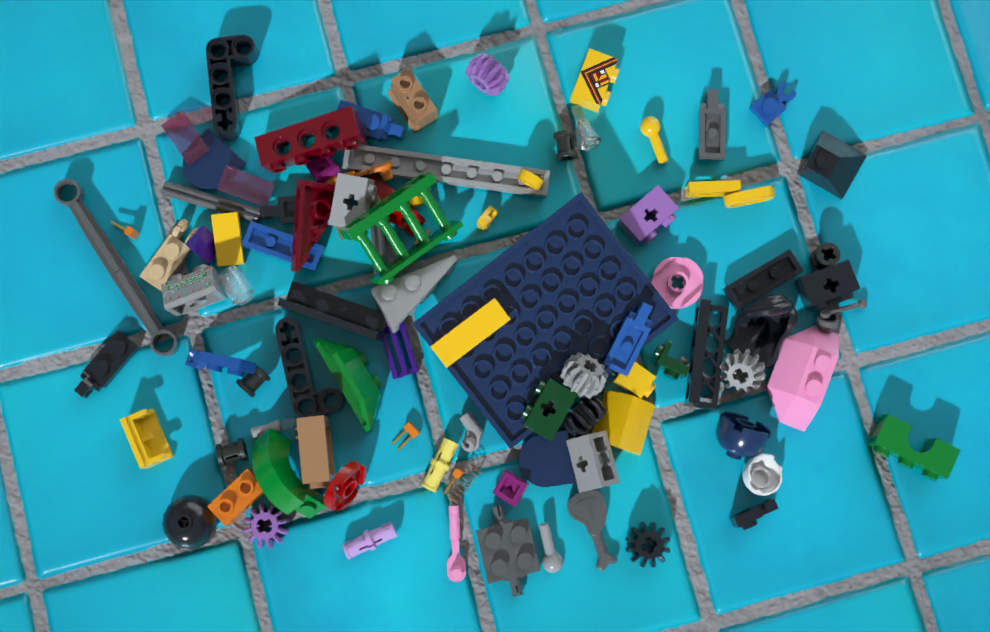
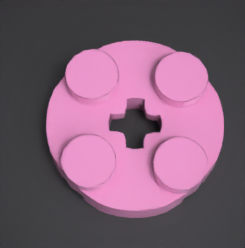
(677, 268)

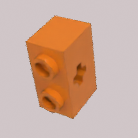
(236, 498)

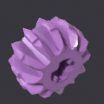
(487, 74)
(266, 515)

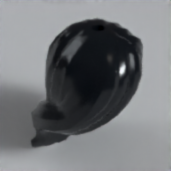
(764, 328)

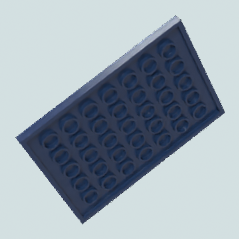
(565, 295)

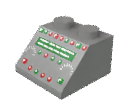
(192, 291)

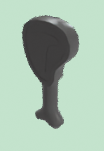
(591, 510)

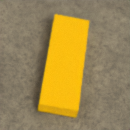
(470, 332)

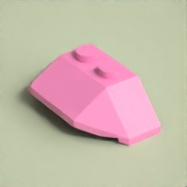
(802, 375)

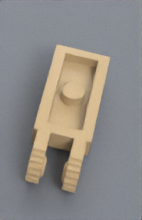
(169, 257)

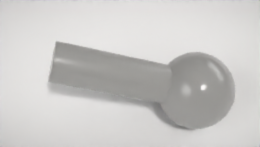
(552, 561)

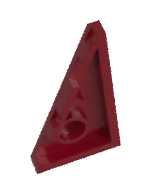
(311, 218)

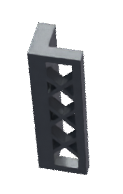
(335, 311)
(698, 353)

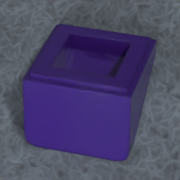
(203, 244)

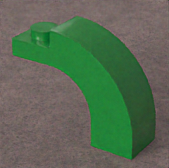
(277, 478)

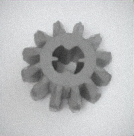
(746, 364)
(584, 375)

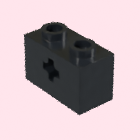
(839, 276)

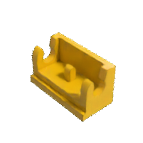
(146, 438)

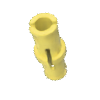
(439, 465)

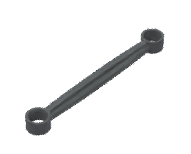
(116, 266)

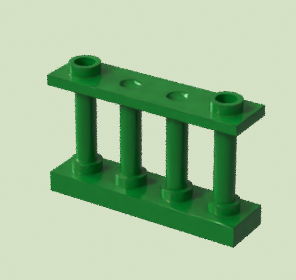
(378, 216)

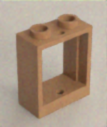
(316, 451)

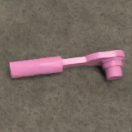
(456, 563)

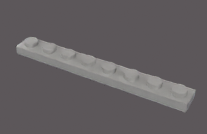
(446, 169)

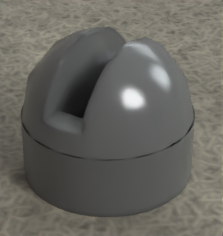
(827, 325)

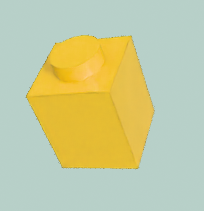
(638, 382)

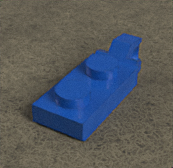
(375, 124)
(629, 340)
(217, 362)

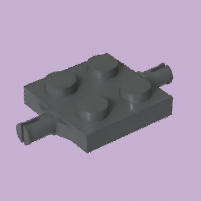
(507, 550)

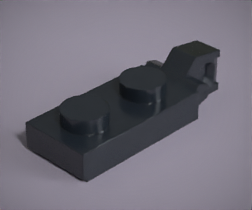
(107, 364)

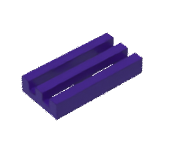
(405, 372)

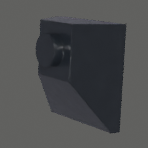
(832, 164)

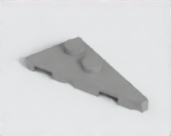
(406, 292)

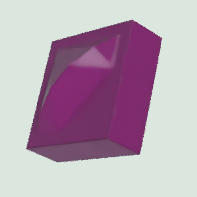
(323, 169)
(511, 488)

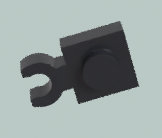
(749, 516)

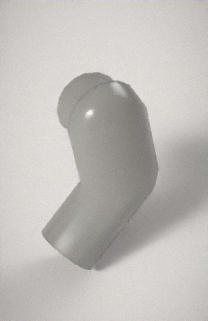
(473, 434)

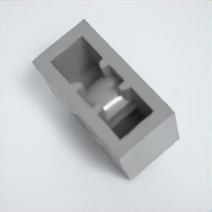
(347, 189)
(592, 461)

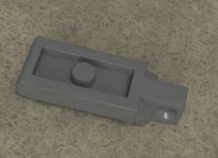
(711, 128)

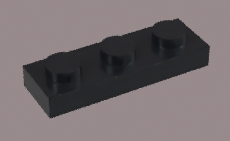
(762, 280)

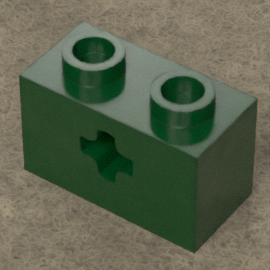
(548, 423)

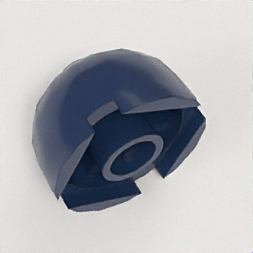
(741, 436)

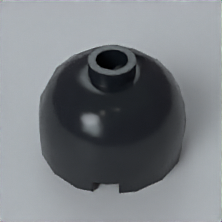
(200, 518)

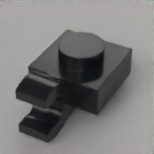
(284, 210)

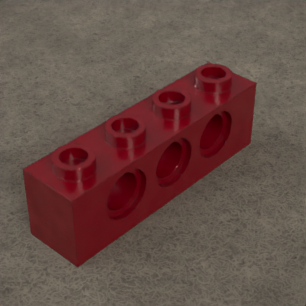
(271, 144)

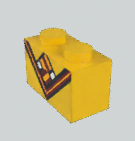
(594, 80)

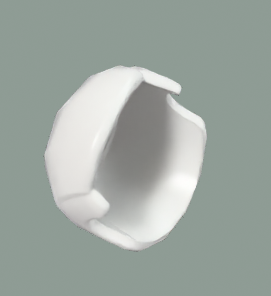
(762, 475)

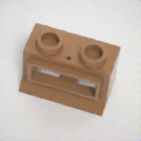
(416, 110)

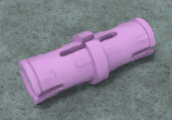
(369, 540)

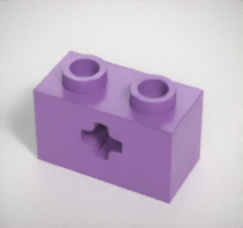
(654, 203)

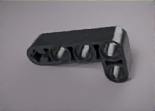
(228, 88)
(302, 367)

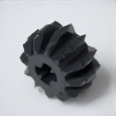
(584, 415)
(655, 549)

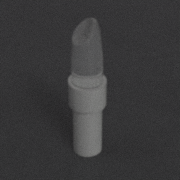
(277, 425)

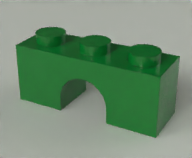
(891, 439)

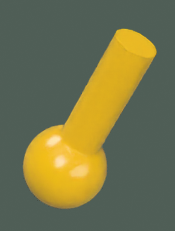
(650, 127)

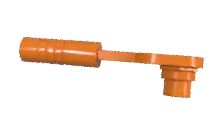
(384, 169)

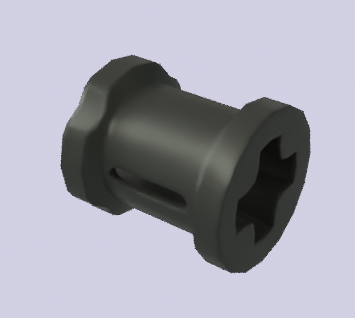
(565, 145)
(817, 256)
(252, 382)
(232, 452)

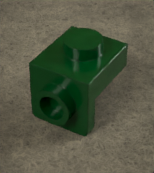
(671, 367)

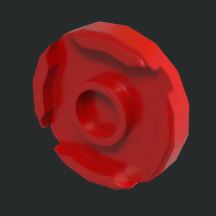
(343, 486)

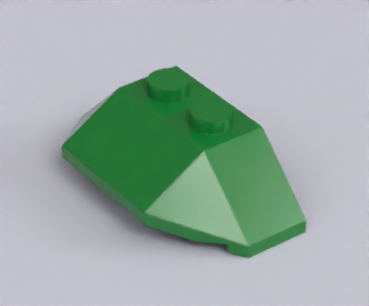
(353, 379)

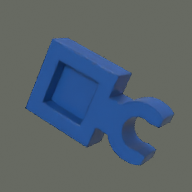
(770, 105)

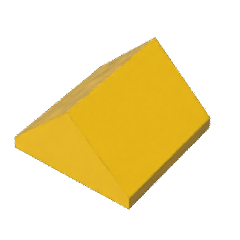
(625, 421)

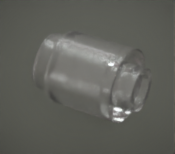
(236, 285)

